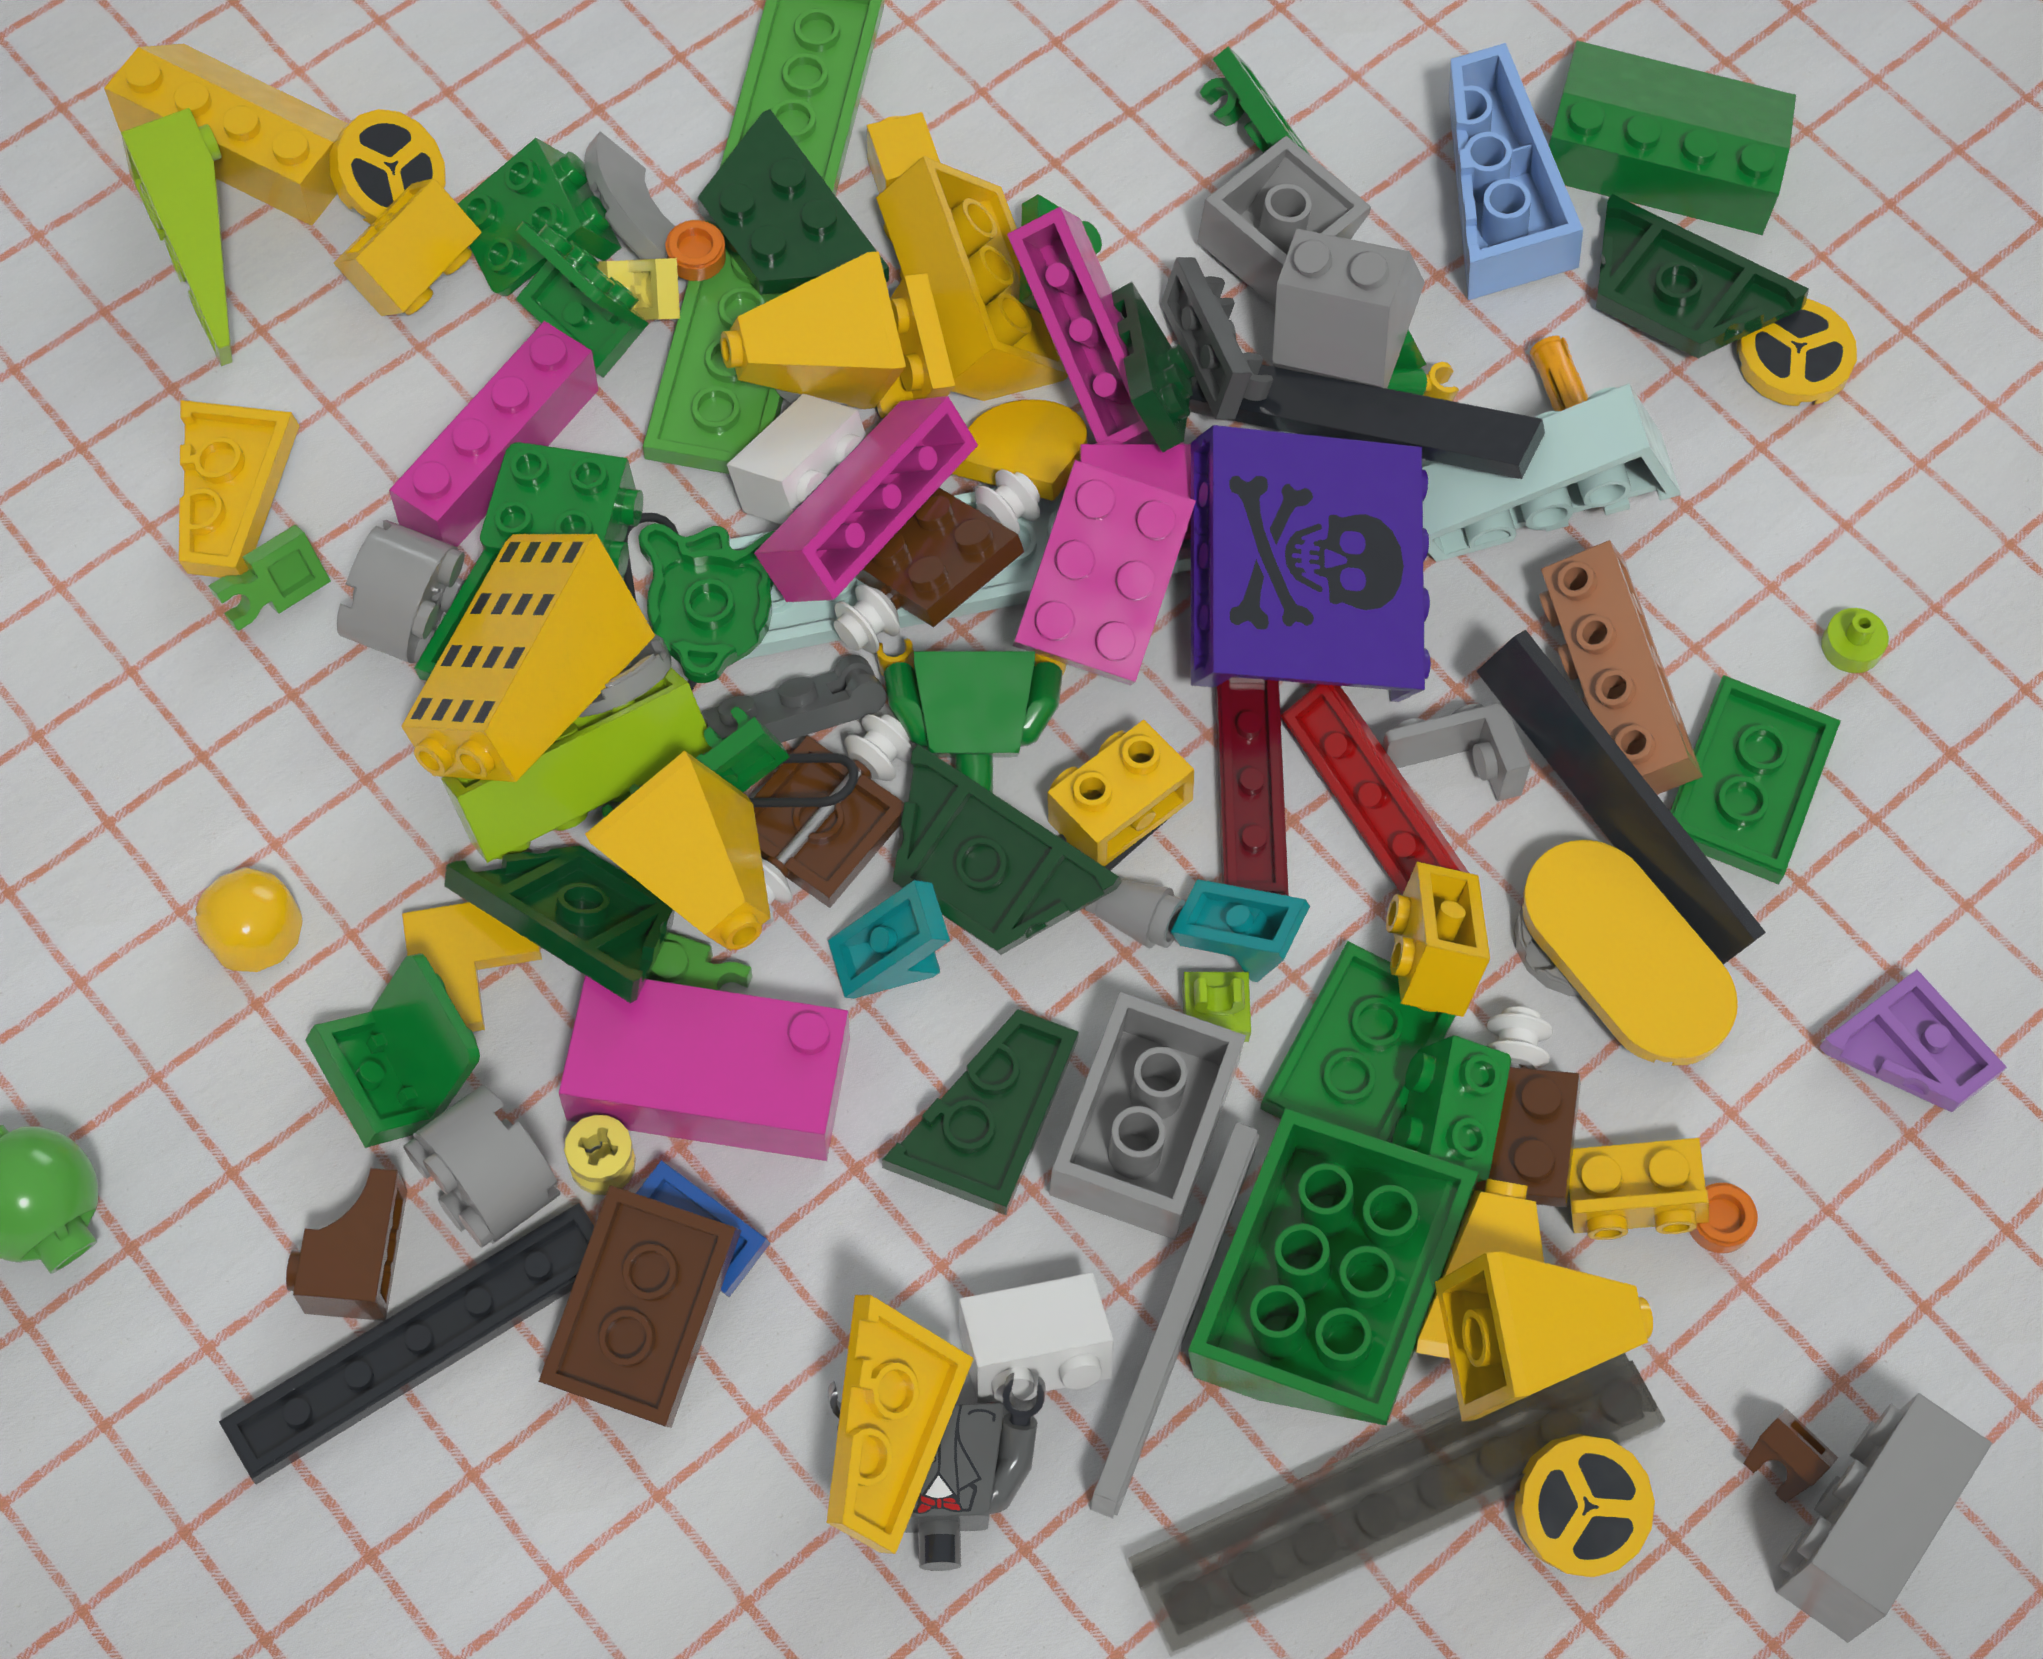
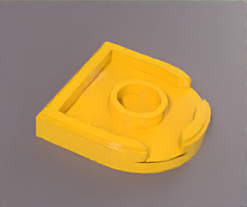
(1026, 438)

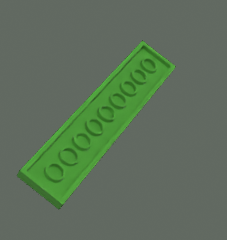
(811, 75)

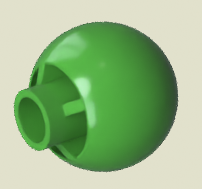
(45, 1197)

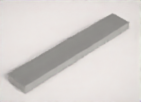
(1174, 1322)

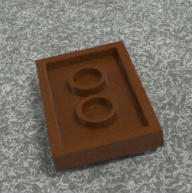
(640, 1306)

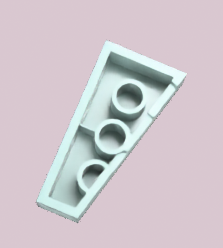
(1586, 460)

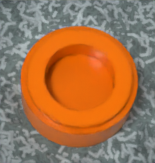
(698, 249)
(1731, 1219)

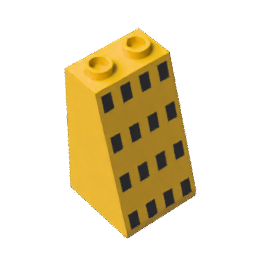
(526, 658)

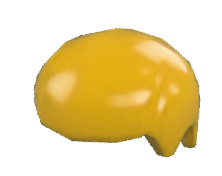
(248, 920)

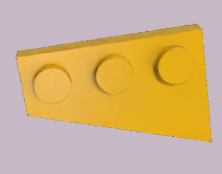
(230, 480)
(890, 1421)

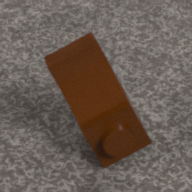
(352, 1261)

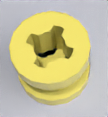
(601, 1168)

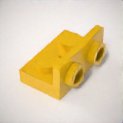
(922, 344)
(1638, 1188)

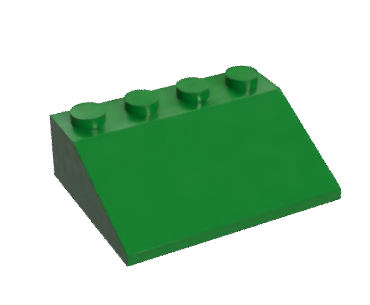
(1672, 137)
(1331, 1271)

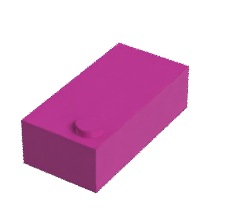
(708, 1066)

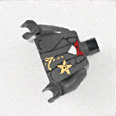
(972, 1473)

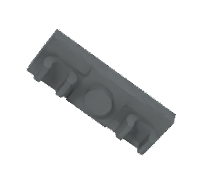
(1210, 341)

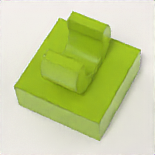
(1219, 999)

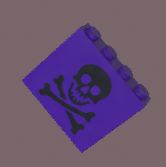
(1308, 561)

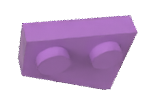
(1917, 1045)

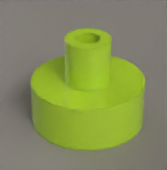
(1854, 640)

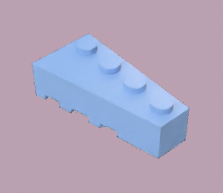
(1508, 187)

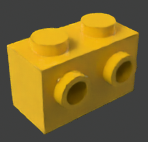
(409, 249)
(1120, 793)
(1438, 939)

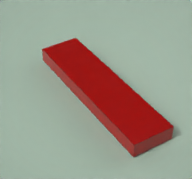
(1368, 784)

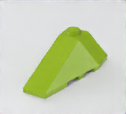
(178, 185)

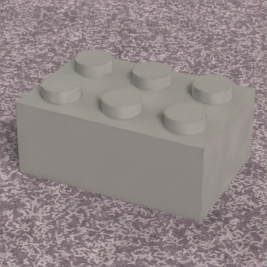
(1146, 1115)
(1880, 1516)

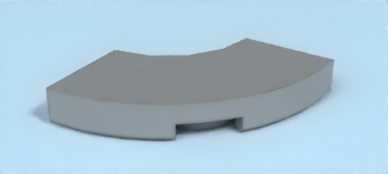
(626, 198)

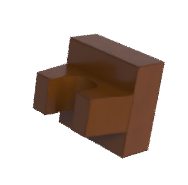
(1797, 1449)

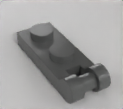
(807, 704)

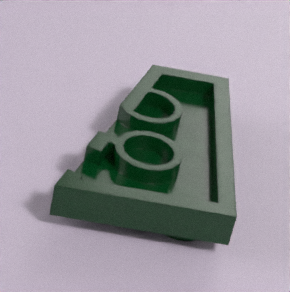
(1154, 370)
(990, 1119)

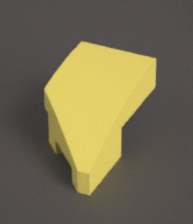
(651, 282)

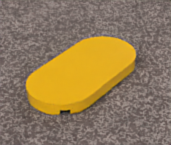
(1629, 953)

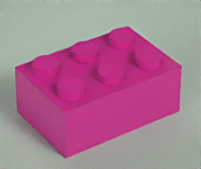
(1104, 573)

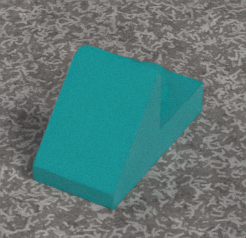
(1240, 923)
(891, 943)

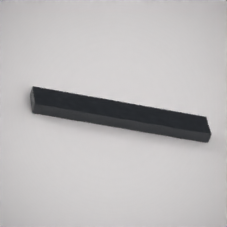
(1355, 411)
(1617, 794)
(409, 1346)

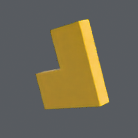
(458, 944)

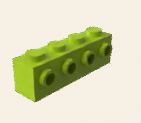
(582, 770)

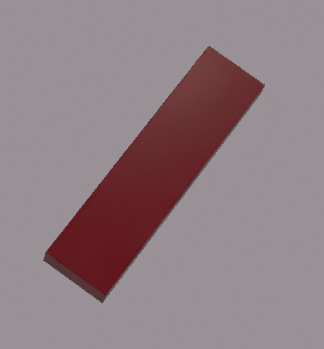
(1251, 785)

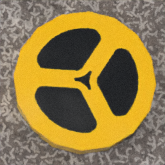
(380, 159)
(1800, 356)
(1584, 1505)

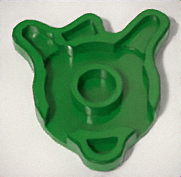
(706, 598)

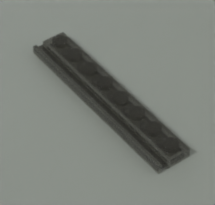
(1374, 1504)

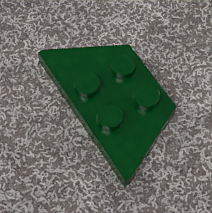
(779, 212)
(1684, 284)
(989, 861)
(574, 910)

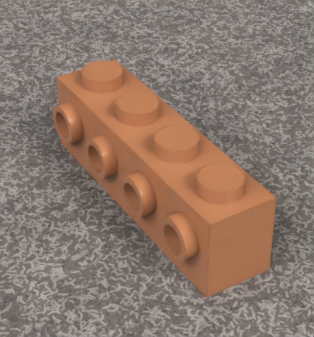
(1618, 663)

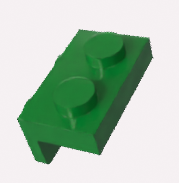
(1455, 1102)

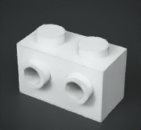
(794, 456)
(1037, 1331)

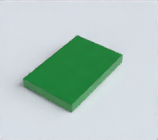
(1758, 778)
(1355, 1049)

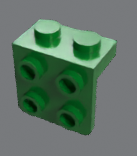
(536, 188)
(580, 298)
(563, 494)
(399, 1059)

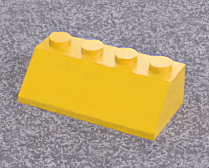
(266, 137)
(958, 236)

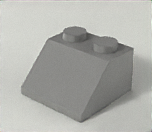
(1259, 209)
(1344, 308)

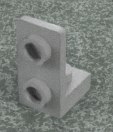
(1474, 727)

